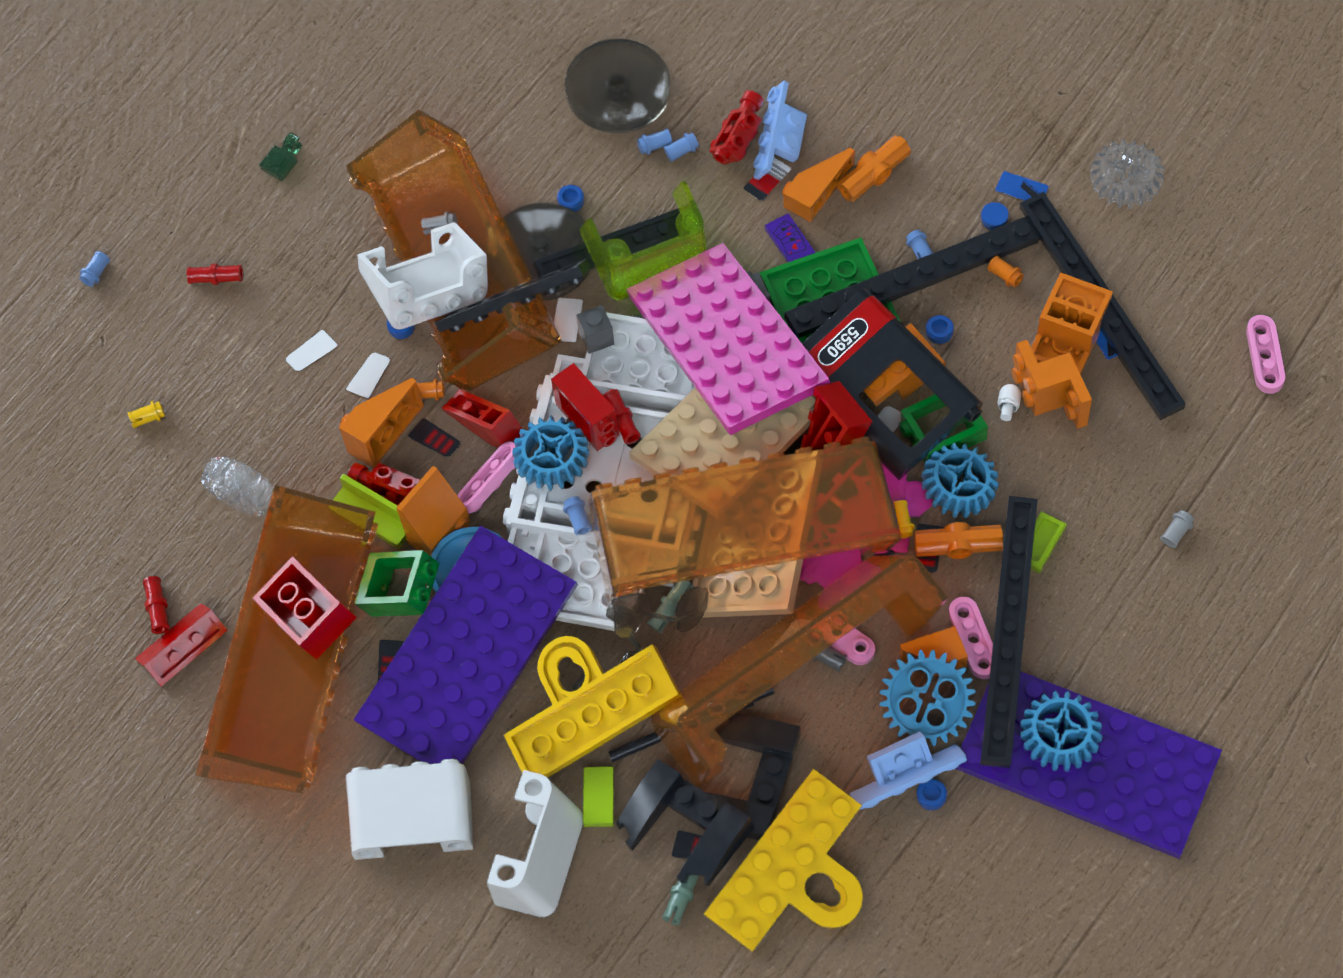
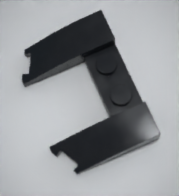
(778, 745)
(723, 823)

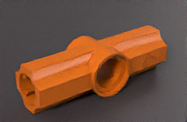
(874, 168)
(958, 540)

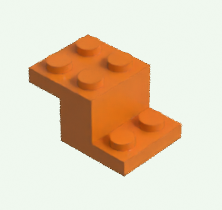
(1071, 320)
(898, 377)
(1051, 384)

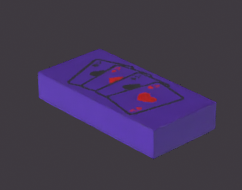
(788, 238)

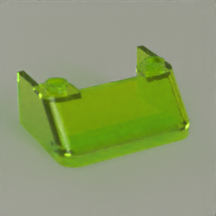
(622, 269)

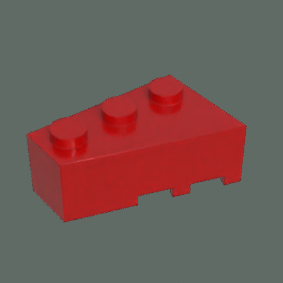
(835, 418)

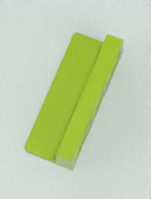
(386, 515)

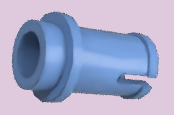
(654, 141)
(681, 147)
(918, 243)
(93, 270)
(575, 509)

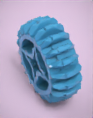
(556, 439)
(941, 467)
(1088, 735)

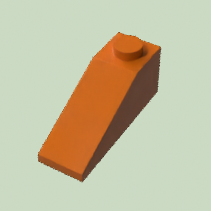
(816, 184)

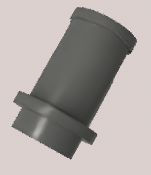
(832, 658)

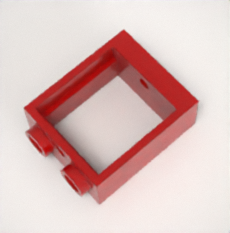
(585, 407)

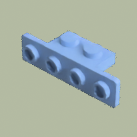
(781, 131)
(903, 767)

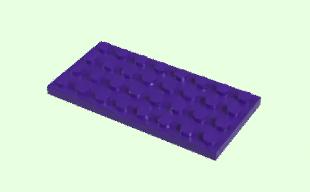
(466, 651)
(1136, 785)

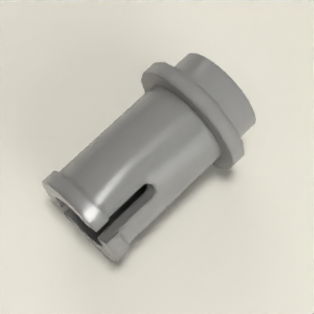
(438, 221)
(1181, 523)

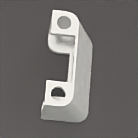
(430, 283)
(409, 807)
(542, 877)

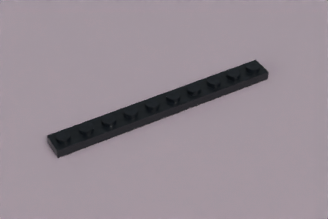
(918, 273)
(1115, 324)
(1009, 633)

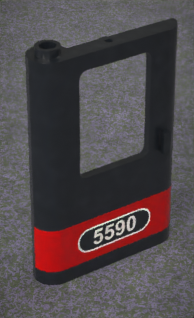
(860, 346)

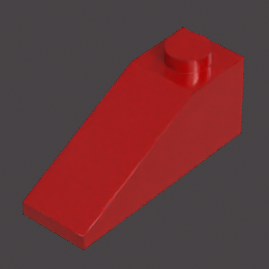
(485, 419)

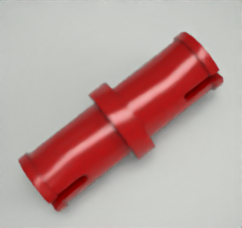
(214, 274)
(624, 417)
(156, 605)

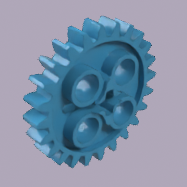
(902, 687)

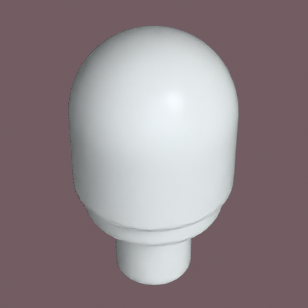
(1008, 401)

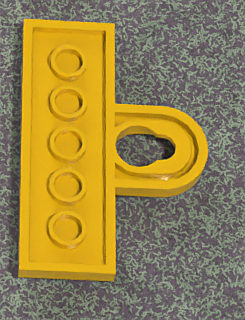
(594, 712)
(784, 860)

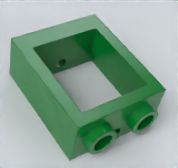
(975, 432)
(377, 578)

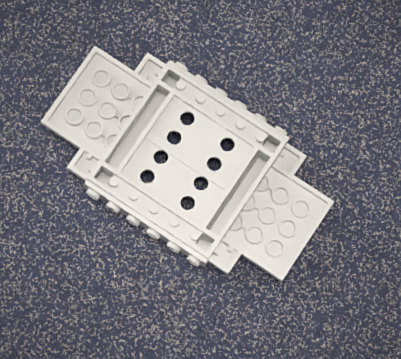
(535, 522)

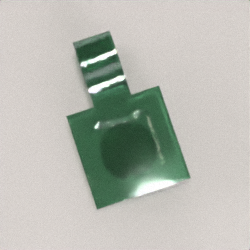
(282, 160)

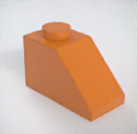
(942, 642)

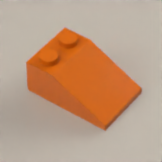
(380, 421)
(431, 512)

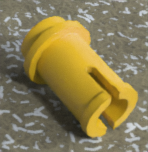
(146, 414)
(903, 518)

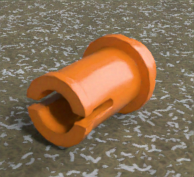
(1011, 275)
(432, 389)

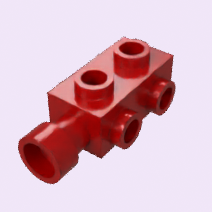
(736, 137)
(384, 481)

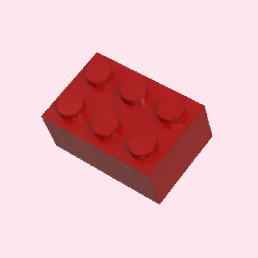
(304, 608)

